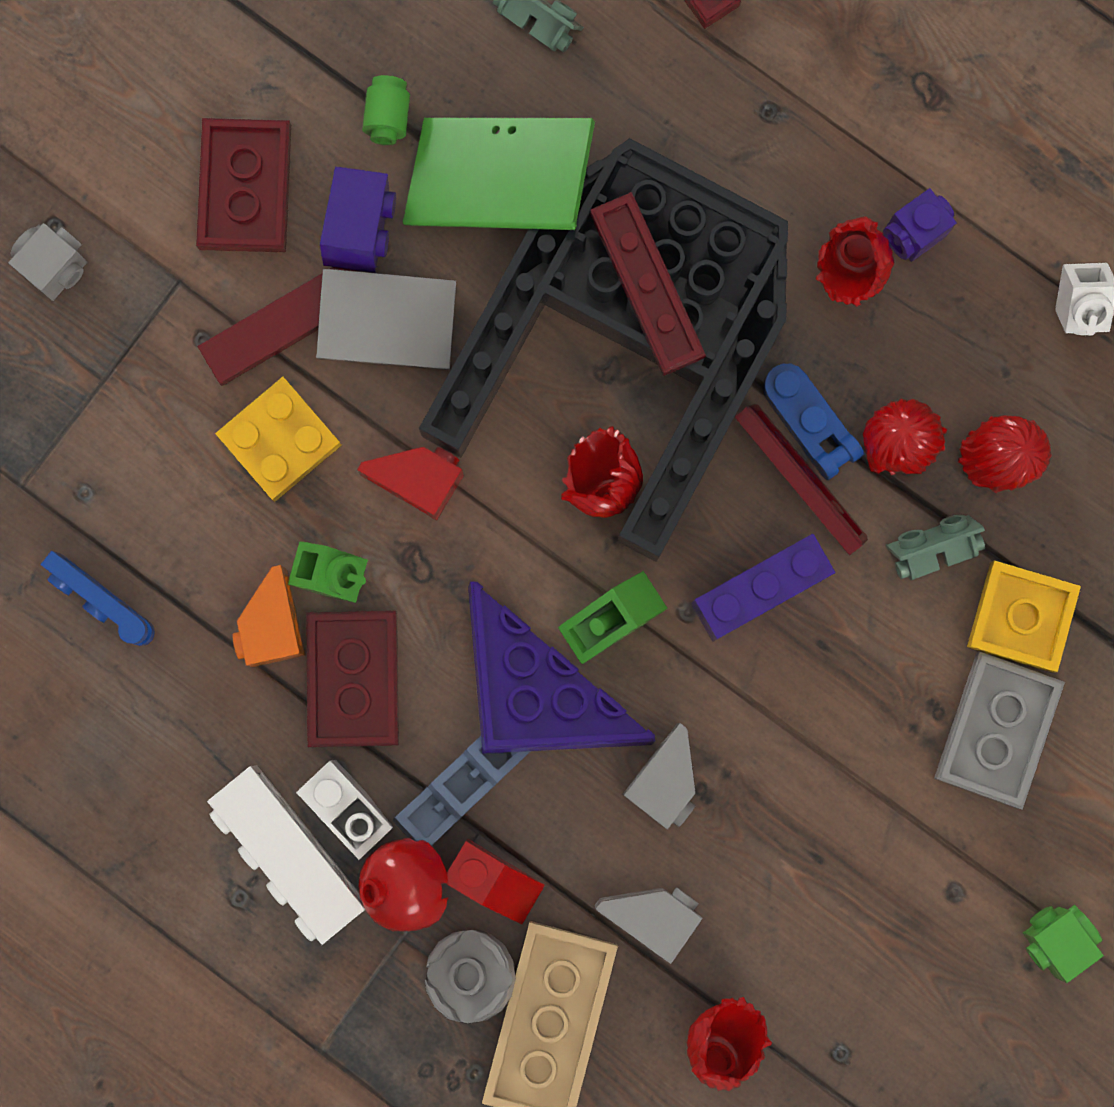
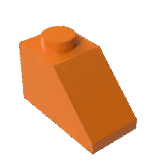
(269, 623)

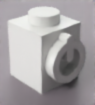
(1086, 298)

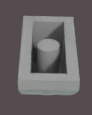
(666, 781)
(654, 918)

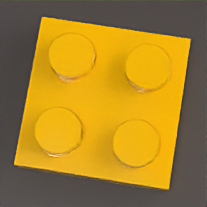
(278, 439)
(1024, 616)

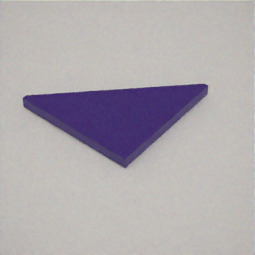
(534, 694)

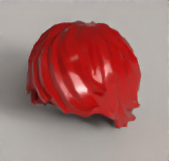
(855, 261)
(903, 437)
(1005, 453)
(602, 474)
(727, 1044)

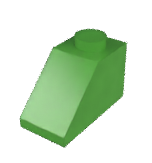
(612, 617)

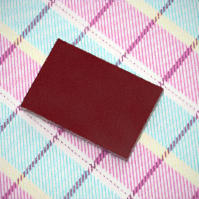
(244, 185)
(352, 679)

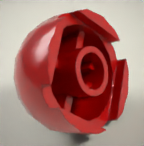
(403, 885)

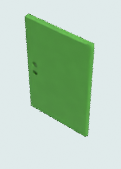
(510, 179)

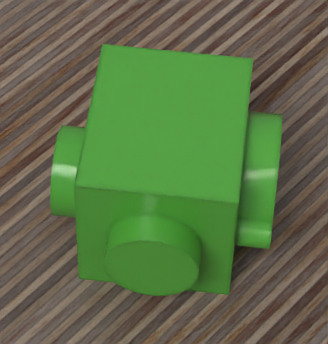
(328, 571)
(1063, 942)

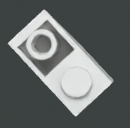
(345, 808)

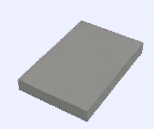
(386, 319)
(999, 730)

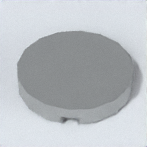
(470, 976)

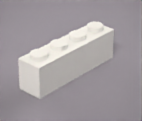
(287, 854)

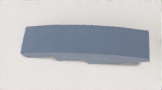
(455, 792)

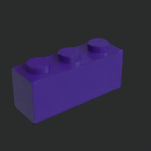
(762, 587)

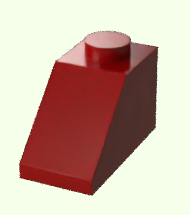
(417, 477)
(493, 882)

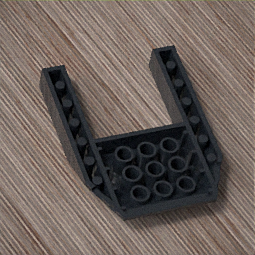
(729, 277)

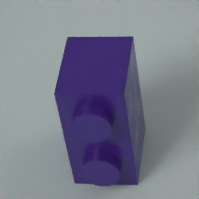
(356, 219)

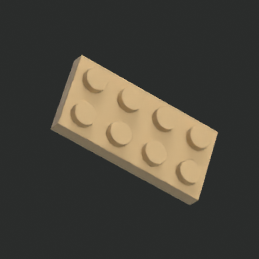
(550, 1019)

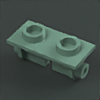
(552, 21)
(955, 537)

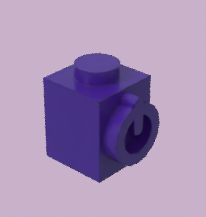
(919, 225)

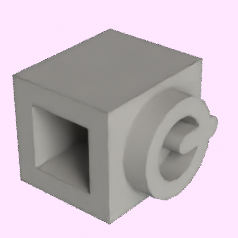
(48, 259)

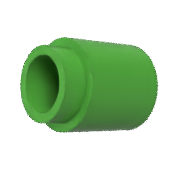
(386, 110)

